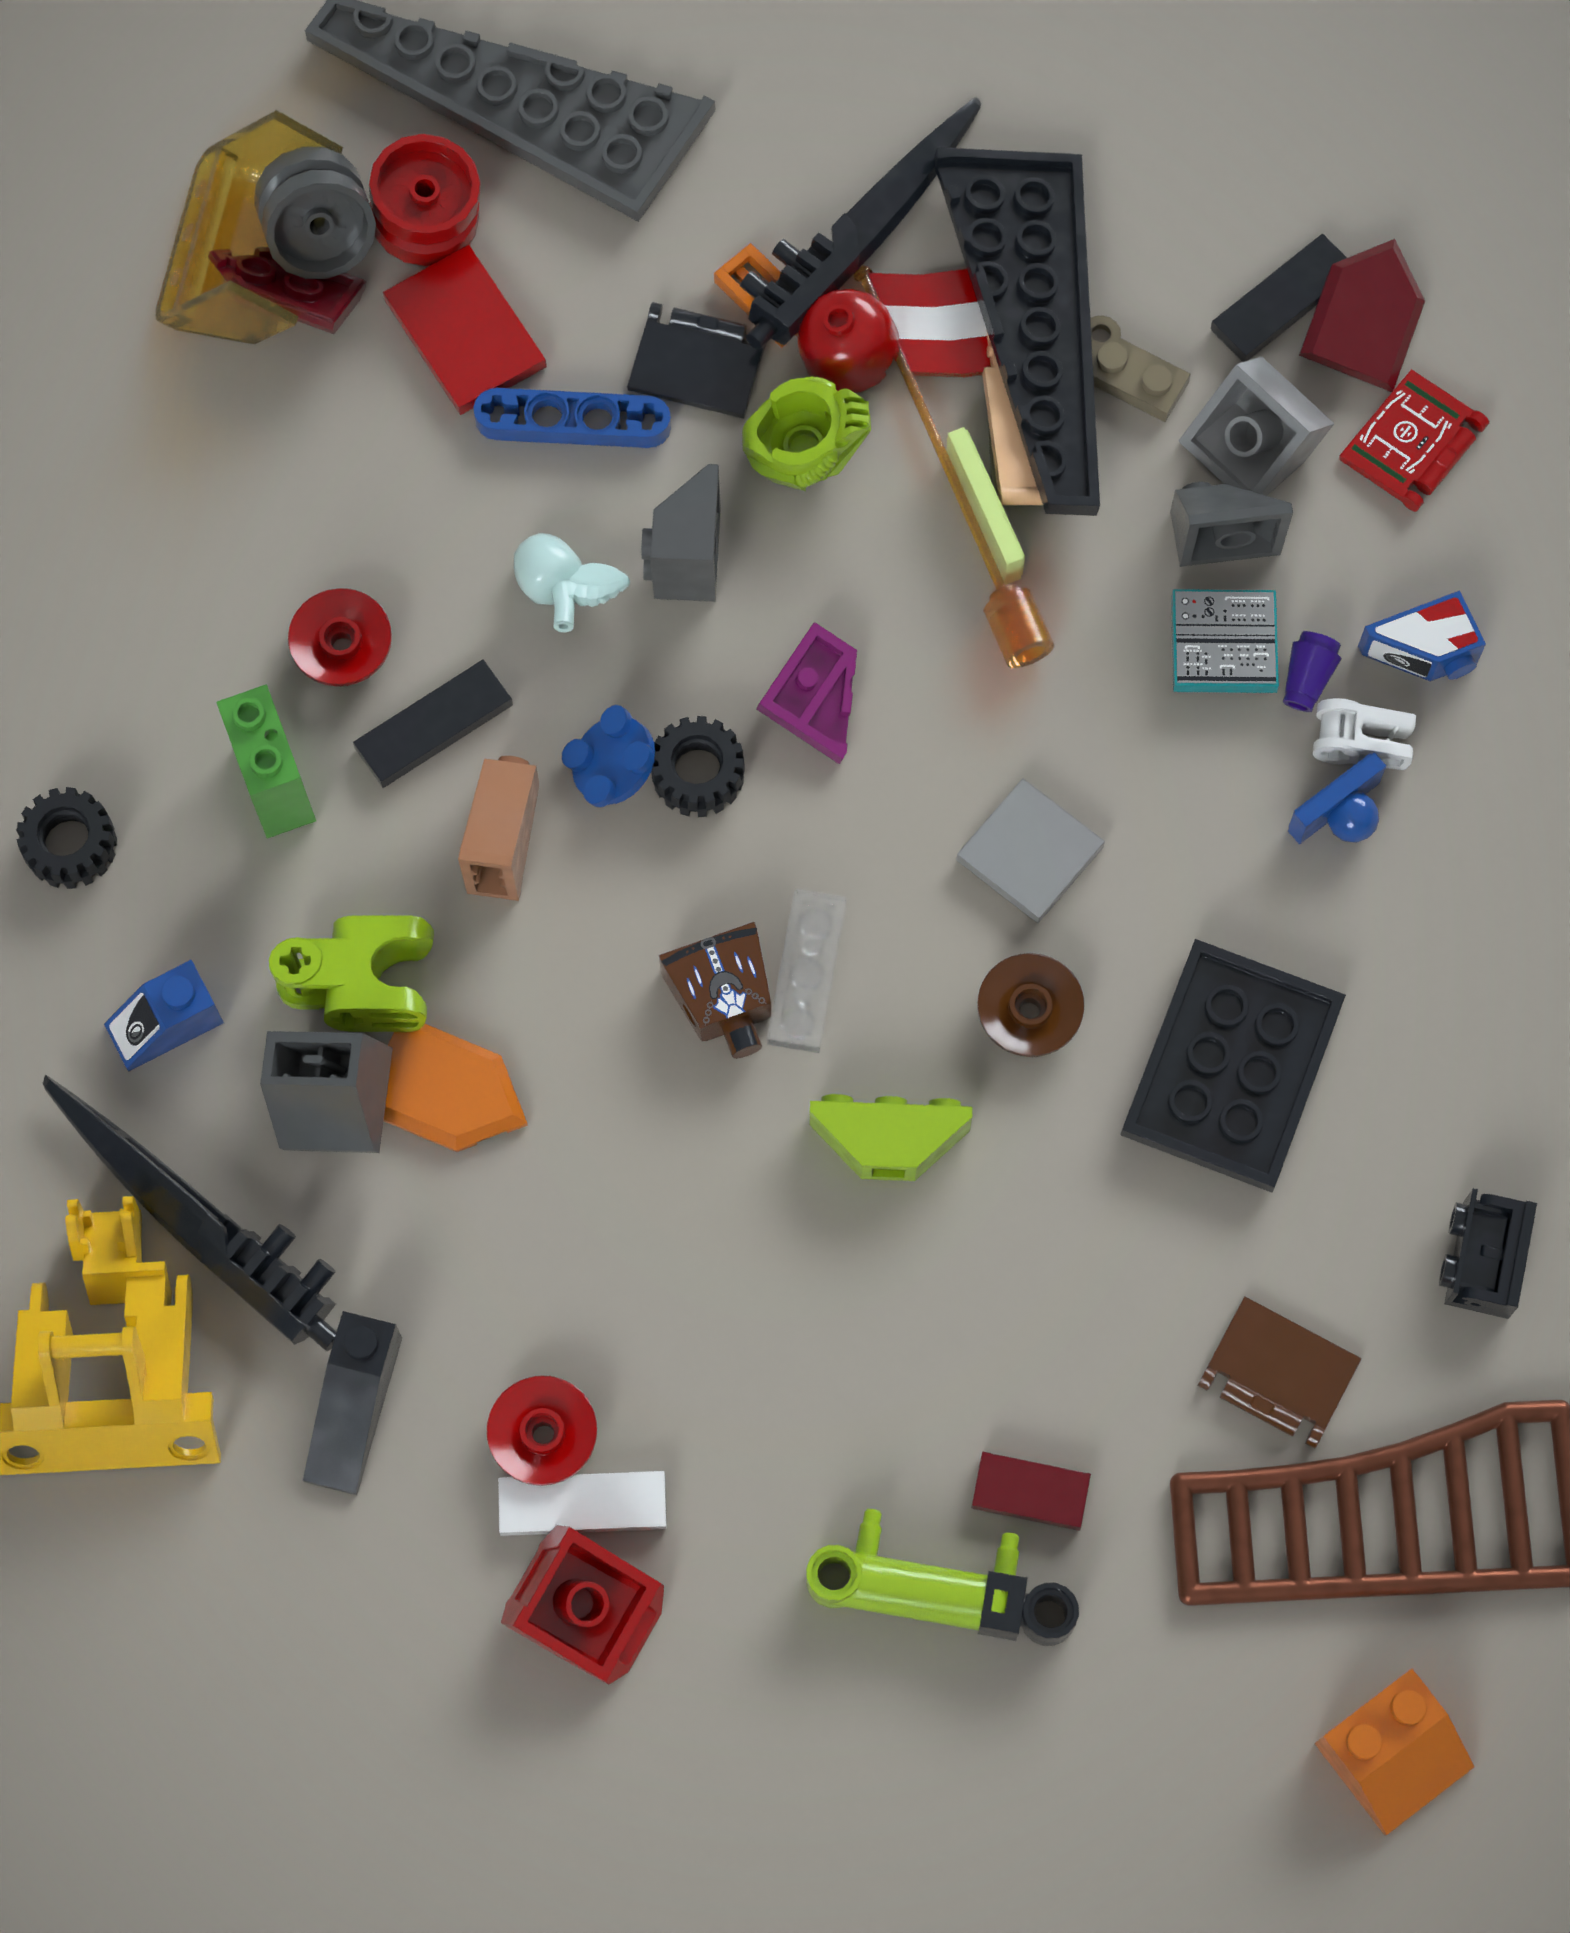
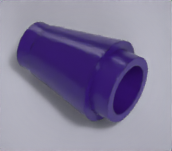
(1310, 669)

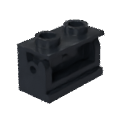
(1488, 1253)

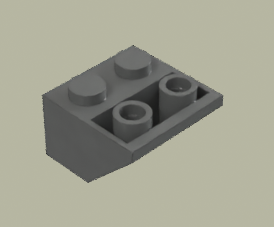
(326, 1090)

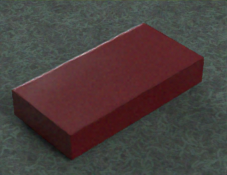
(1031, 1491)

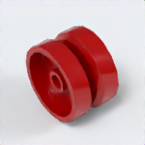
(424, 198)

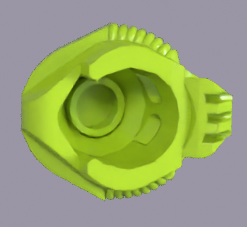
(805, 432)

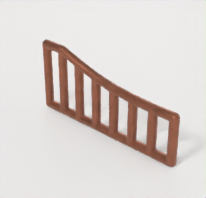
(1344, 1471)

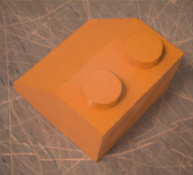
(1397, 1752)

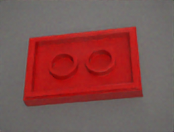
(464, 328)

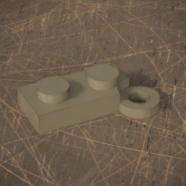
(1135, 373)

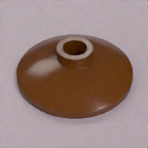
(1036, 981)

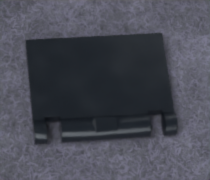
(696, 362)

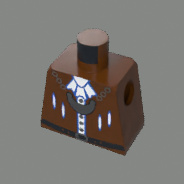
(721, 987)

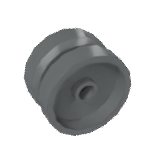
(314, 212)

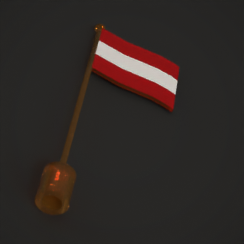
(947, 337)

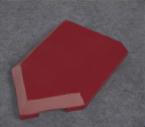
(315, 301)
(1366, 316)

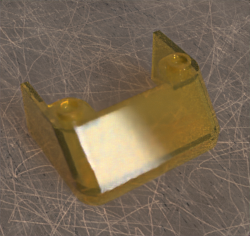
(223, 216)

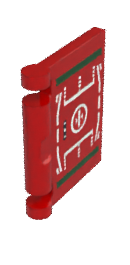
(1413, 439)

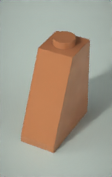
(499, 828)

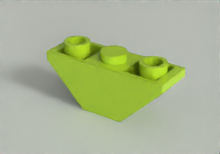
(889, 1136)

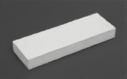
(584, 1503)

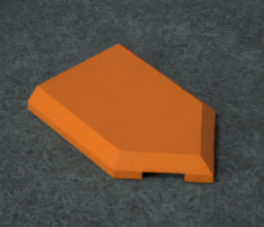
(449, 1090)

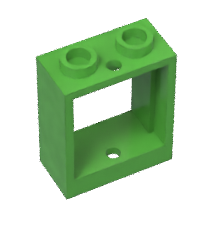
(266, 761)

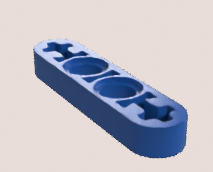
(571, 426)

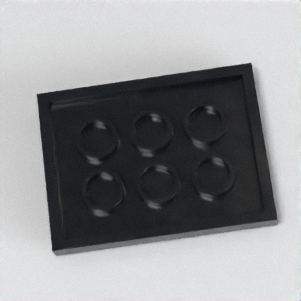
(1233, 1065)

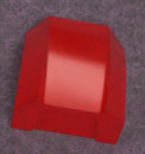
(585, 1605)

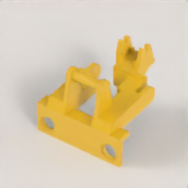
(154, 1352)

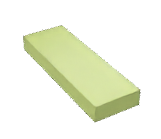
(986, 505)

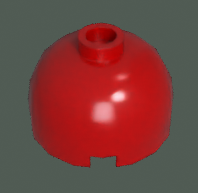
(848, 339)

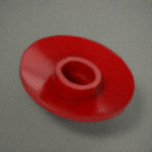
(336, 616)
(535, 1404)

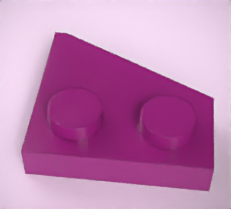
(815, 692)

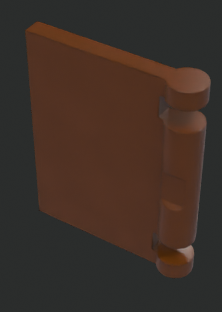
(1280, 1370)

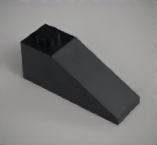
(351, 1401)

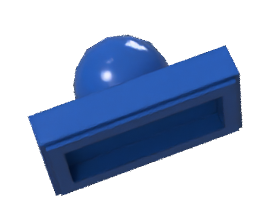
(1342, 805)

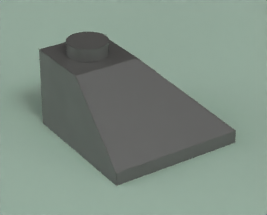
(1227, 524)

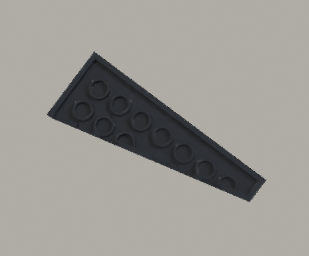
(1028, 265)

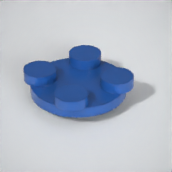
(611, 758)

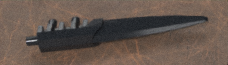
(855, 237)
(212, 1237)

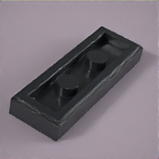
(1277, 300)
(433, 723)

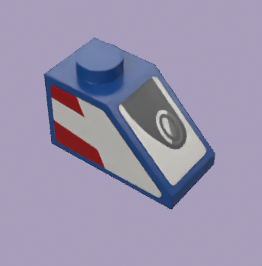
(1427, 639)
(162, 1016)

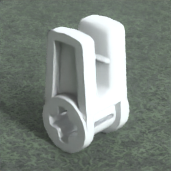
(1344, 729)

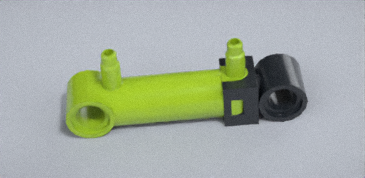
(941, 1595)

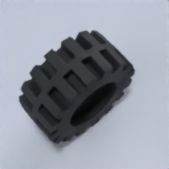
(699, 796)
(56, 810)

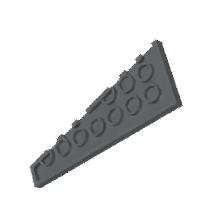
(571, 121)

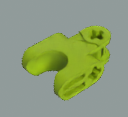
(346, 972)

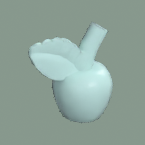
(554, 575)

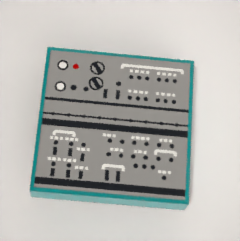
(1224, 641)

